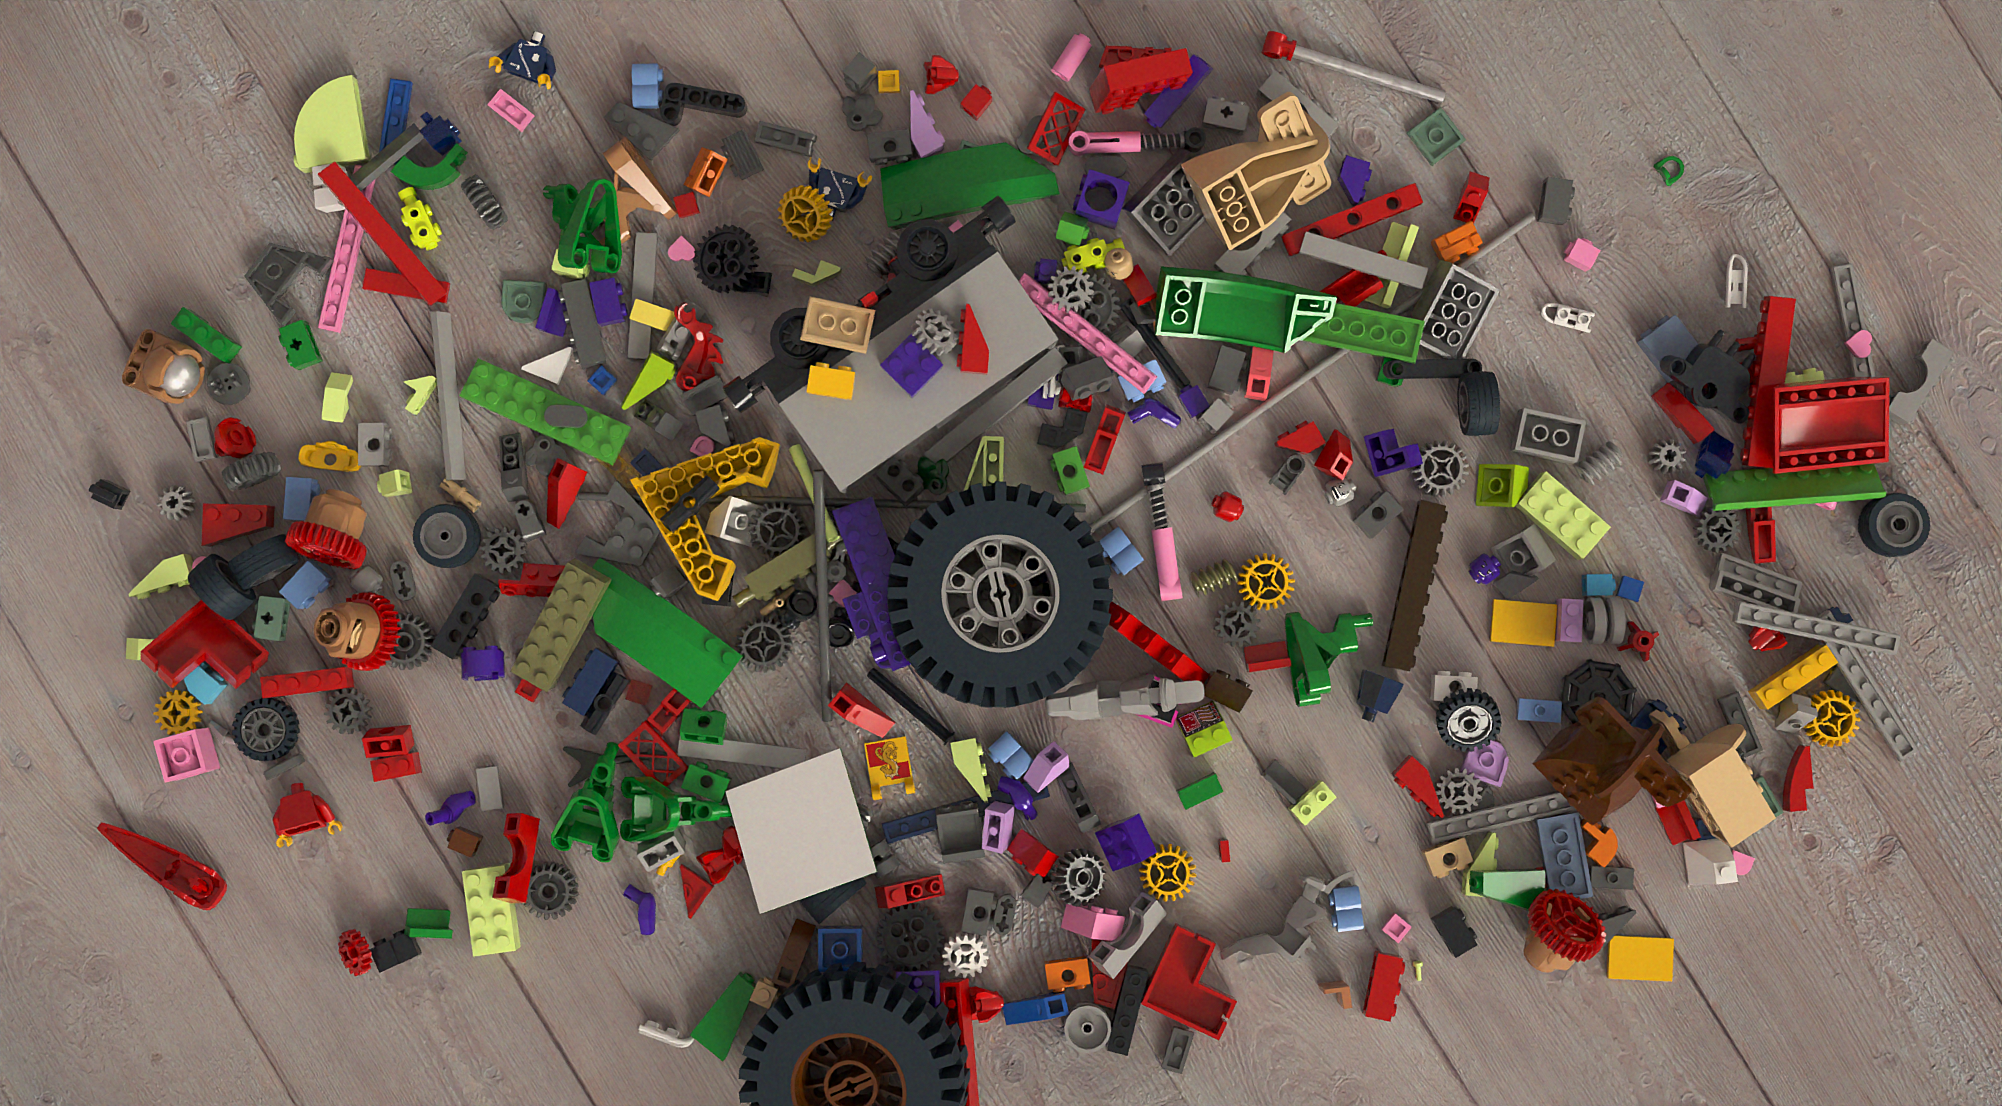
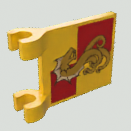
(889, 765)

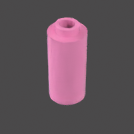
(1071, 57)

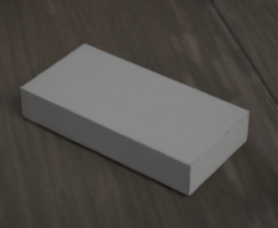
(201, 439)
(489, 788)

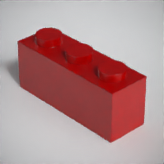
(1383, 986)

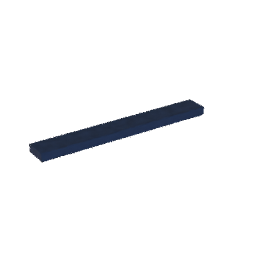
(926, 820)

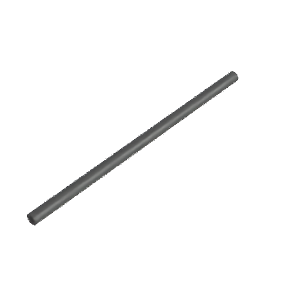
(822, 594)

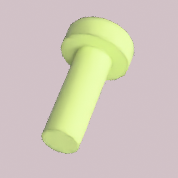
(1417, 964)

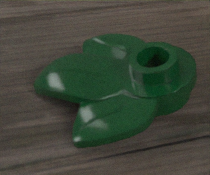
(933, 472)

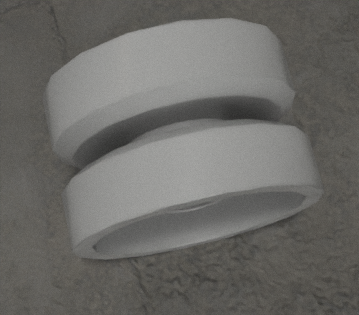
(1604, 620)
(1090, 1039)

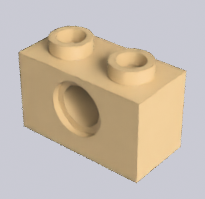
(1434, 857)

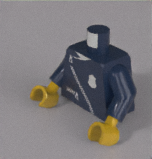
(527, 61)
(840, 189)

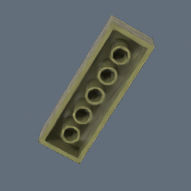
(561, 625)

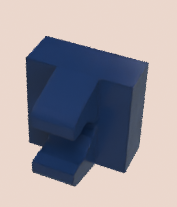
(1839, 616)

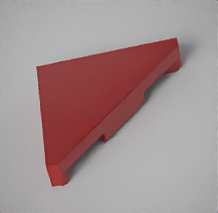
(694, 889)

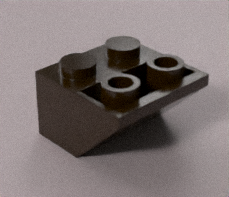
(1226, 691)

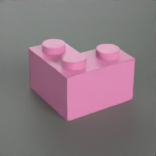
(1093, 922)

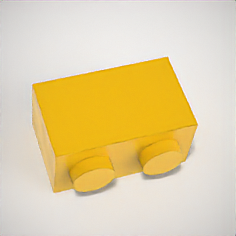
(831, 382)

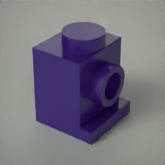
(1044, 270)

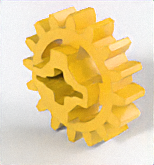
(177, 702)

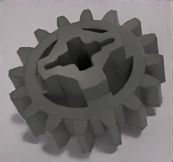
(1716, 539)
(504, 541)
(1234, 636)
(351, 703)

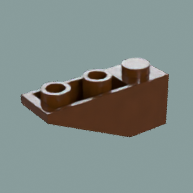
(794, 953)

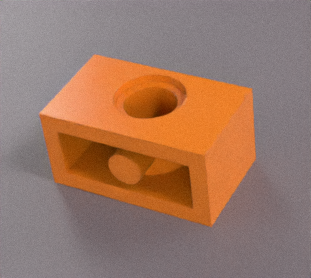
(1054, 971)

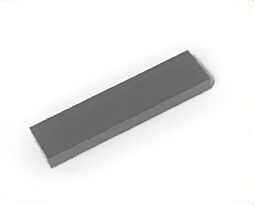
(387, 157)

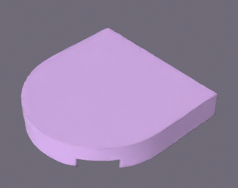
(1488, 763)

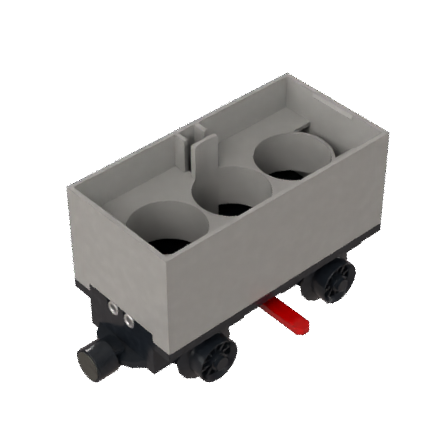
(881, 420)

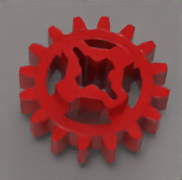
(355, 952)

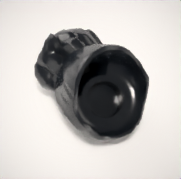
(798, 608)
(840, 629)

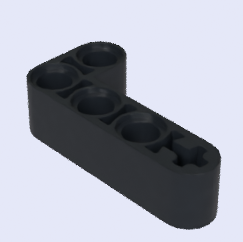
(704, 104)

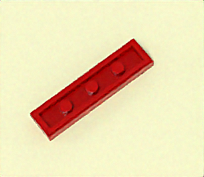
(395, 284)

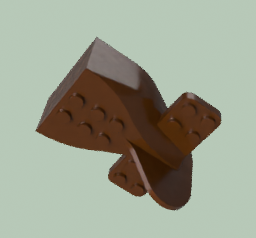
(1607, 761)

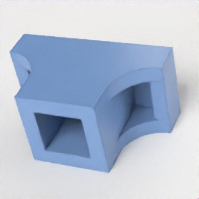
(1539, 710)

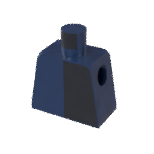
(1376, 694)

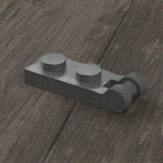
(785, 138)

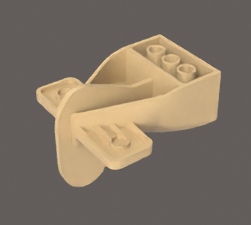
(1253, 182)
(1718, 779)

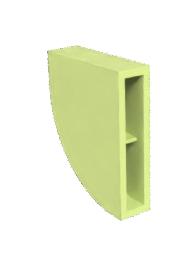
(331, 127)

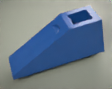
(1036, 1008)

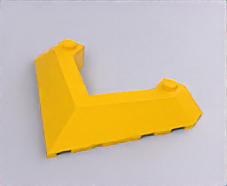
(729, 468)

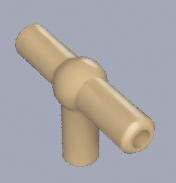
(777, 601)

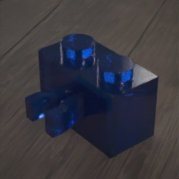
(440, 133)
(1714, 456)

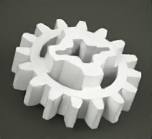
(967, 946)

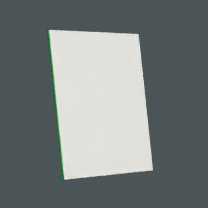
(800, 831)

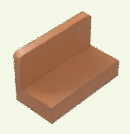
(1341, 989)

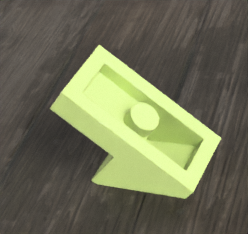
(424, 388)

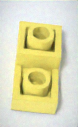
(651, 315)

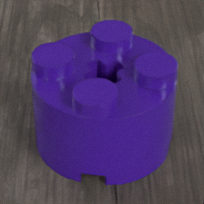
(482, 664)

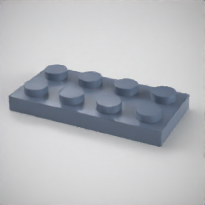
(1564, 854)

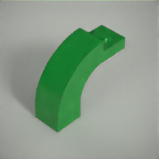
(431, 177)

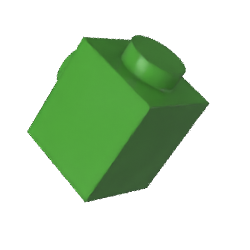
(1072, 229)

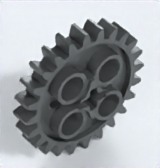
(1104, 311)

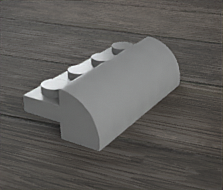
(1754, 584)

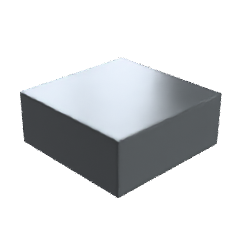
(1143, 313)

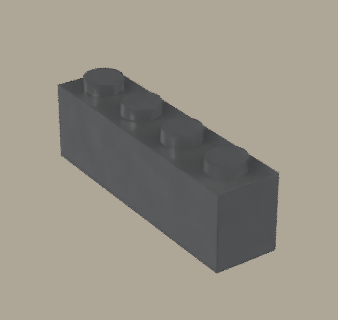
(583, 324)

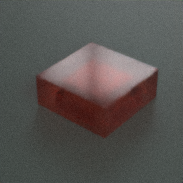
(638, 692)

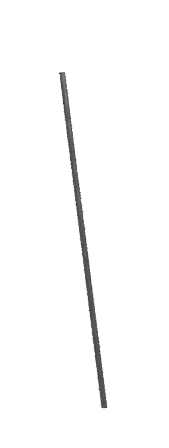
(802, 501)

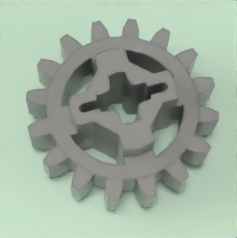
(1077, 292)
(934, 332)
(1466, 796)

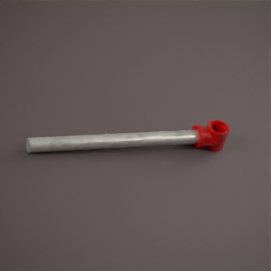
(1278, 46)

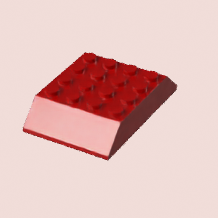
(1830, 423)

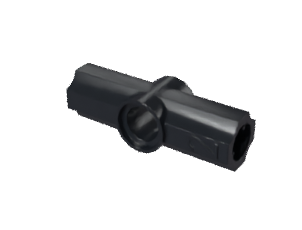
(699, 494)
(598, 715)

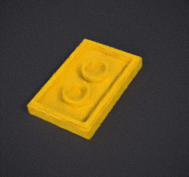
(1523, 622)
(1640, 958)

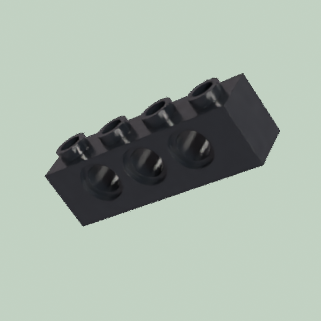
(444, 641)
(1127, 1009)

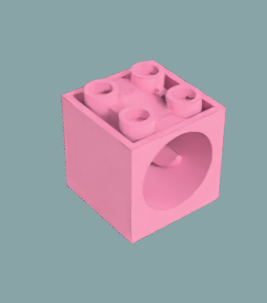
(186, 754)

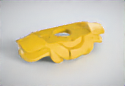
(314, 456)

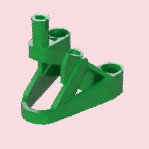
(575, 217)
(1315, 651)
(650, 807)
(587, 825)

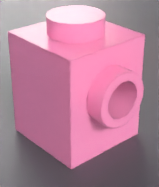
(1581, 254)

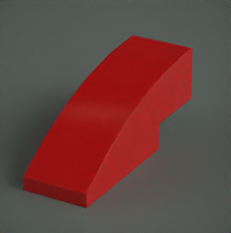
(1682, 413)
(1104, 439)
(1761, 534)
(668, 712)
(1798, 779)

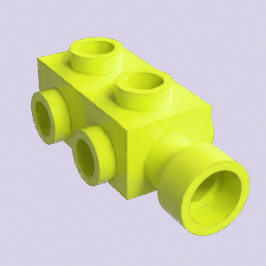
(421, 221)
(1088, 259)

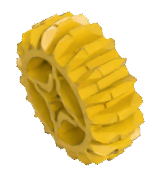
(803, 200)
(1251, 572)
(1837, 734)
(1181, 884)

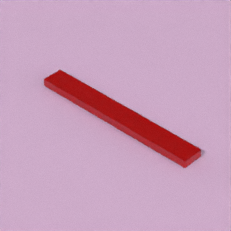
(382, 233)

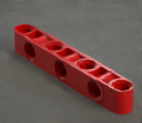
(1365, 213)

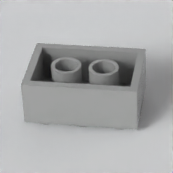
(1547, 436)

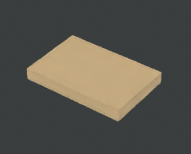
(837, 325)

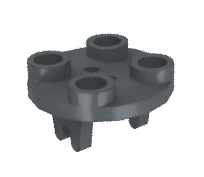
(237, 379)

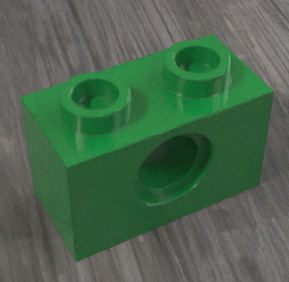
(712, 734)
(693, 782)

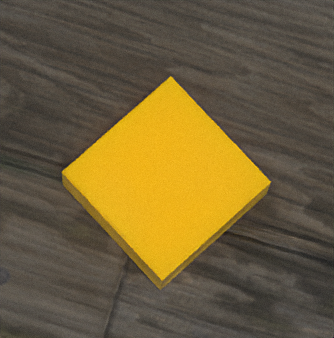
(888, 81)

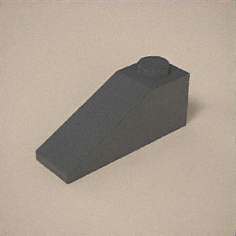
(1078, 799)

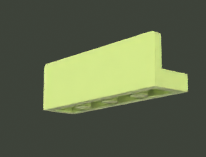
(1398, 246)

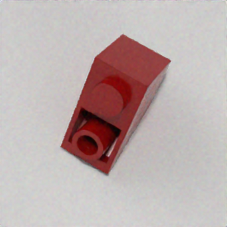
(1471, 197)
(1303, 440)
(1336, 456)

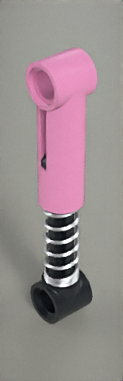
(1133, 142)
(1162, 534)

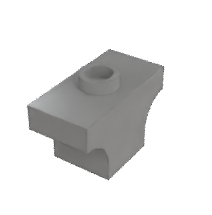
(1795, 713)

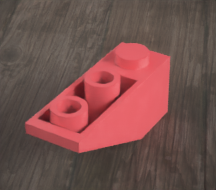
(1259, 374)

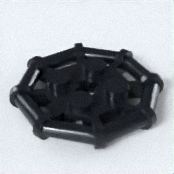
(1598, 685)

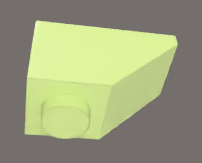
(394, 483)

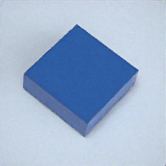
(602, 380)
(1630, 588)

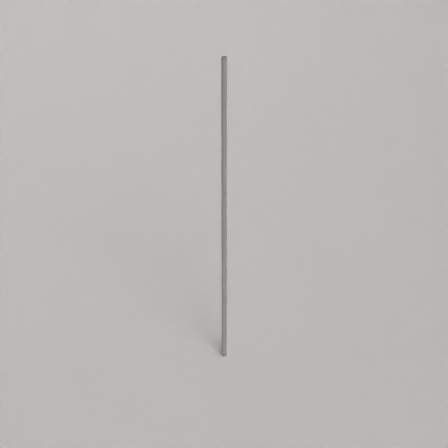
(1296, 383)

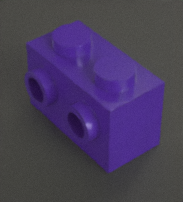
(608, 302)

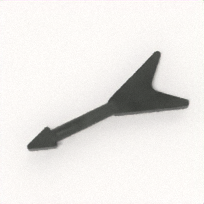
(588, 759)

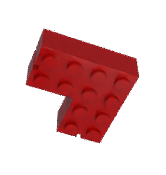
(1126, 81)
(203, 637)
(1176, 986)

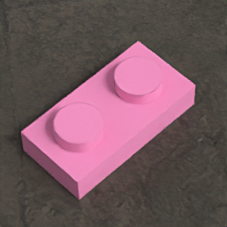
(511, 110)

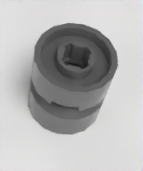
(888, 861)

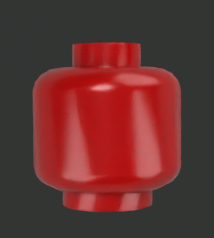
(1227, 506)

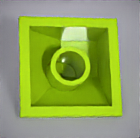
(1501, 484)

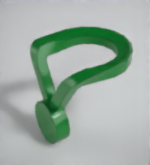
(1665, 174)

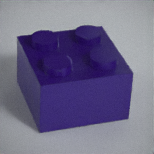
(911, 366)
(1126, 842)

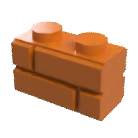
(705, 171)
(1457, 242)

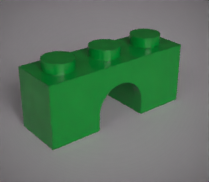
(205, 335)

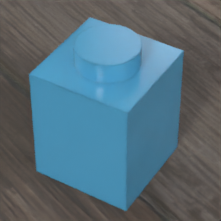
(1598, 585)

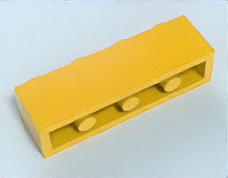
(1792, 676)

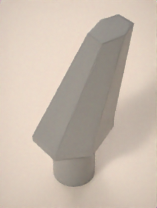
(221, 733)

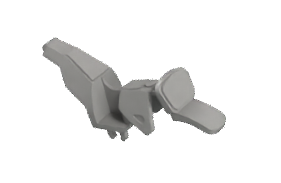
(1116, 698)
(1294, 937)

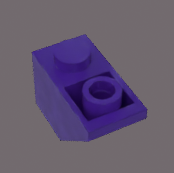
(1352, 178)

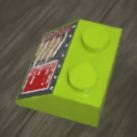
(1203, 729)

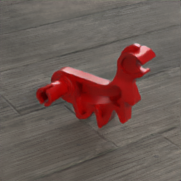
(698, 360)

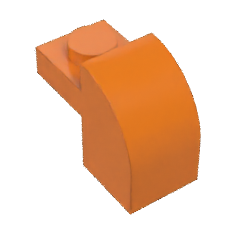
(1604, 843)

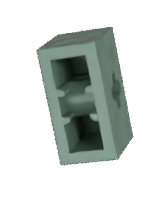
(266, 628)

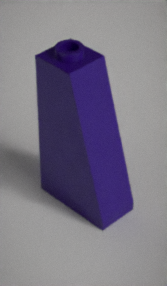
(1171, 100)

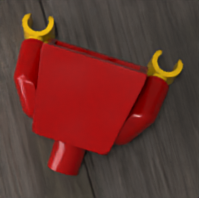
(301, 813)

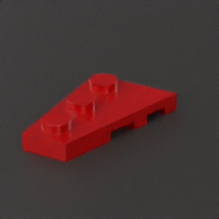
(1119, 54)
(1104, 987)

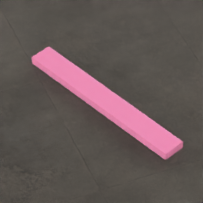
(343, 268)
(1089, 336)

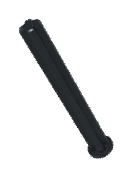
(1156, 347)
(911, 706)

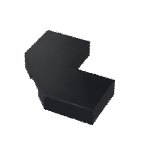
(1056, 436)

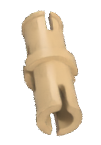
(460, 494)

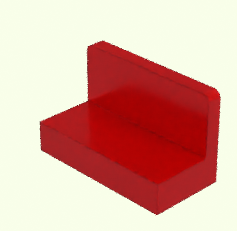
(1266, 656)
(1678, 823)

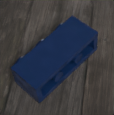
(589, 681)

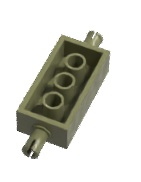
(782, 571)

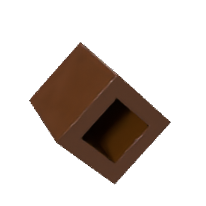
(464, 841)

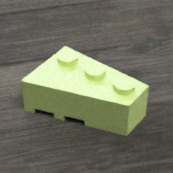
(987, 462)

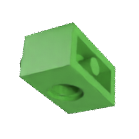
(1071, 458)

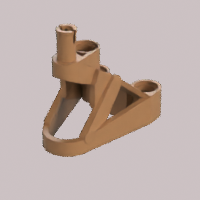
(646, 190)

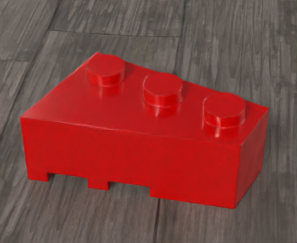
(233, 521)

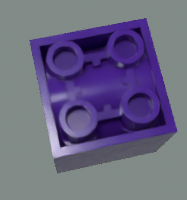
(1118, 190)

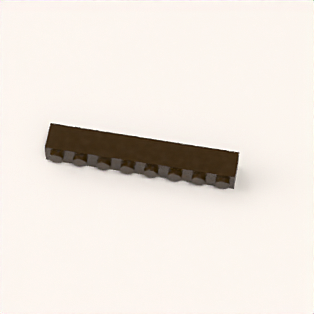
(1414, 585)

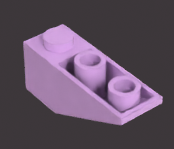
(923, 135)

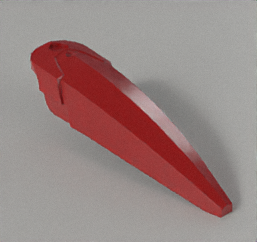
(172, 869)

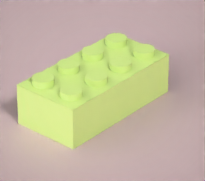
(1562, 515)
(490, 920)

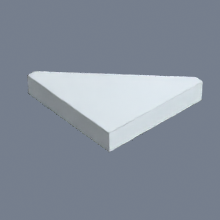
(551, 366)

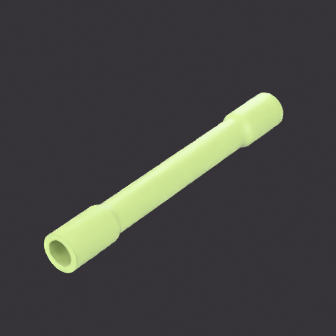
(801, 463)

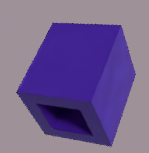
(1193, 400)

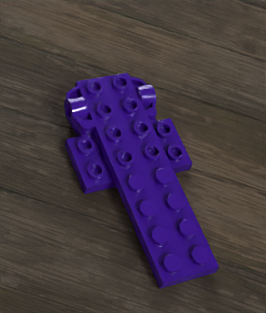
(871, 561)

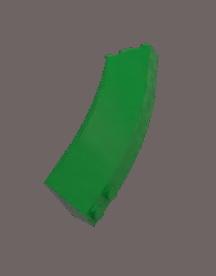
(962, 183)
(1237, 308)
(661, 637)

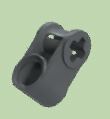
(1287, 475)
(531, 524)
(1037, 890)

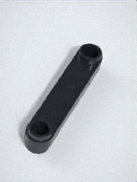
(1430, 368)

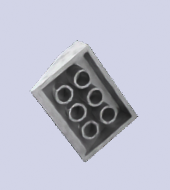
(1167, 205)
(1453, 310)

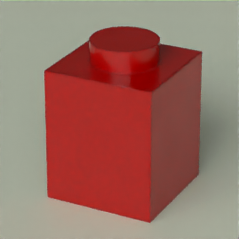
(976, 101)

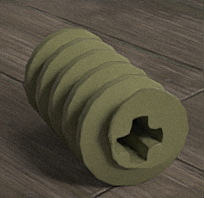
(1212, 577)

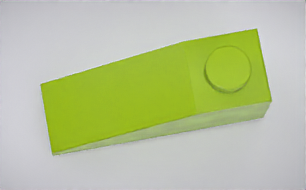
(650, 377)

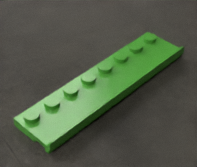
(1765, 489)

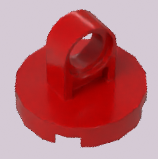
(233, 439)

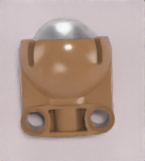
(163, 368)

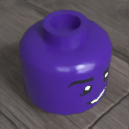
(1484, 569)

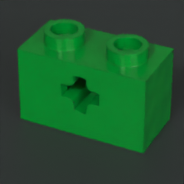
(308, 353)

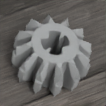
(1667, 448)
(180, 509)

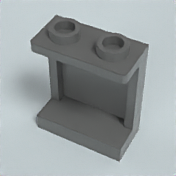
(959, 832)

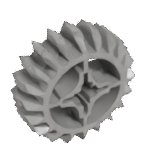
(1447, 475)

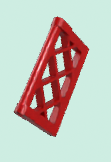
(1040, 128)
(635, 757)

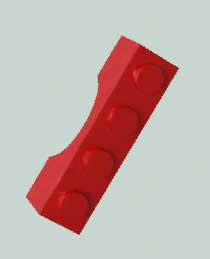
(306, 682)
(522, 834)

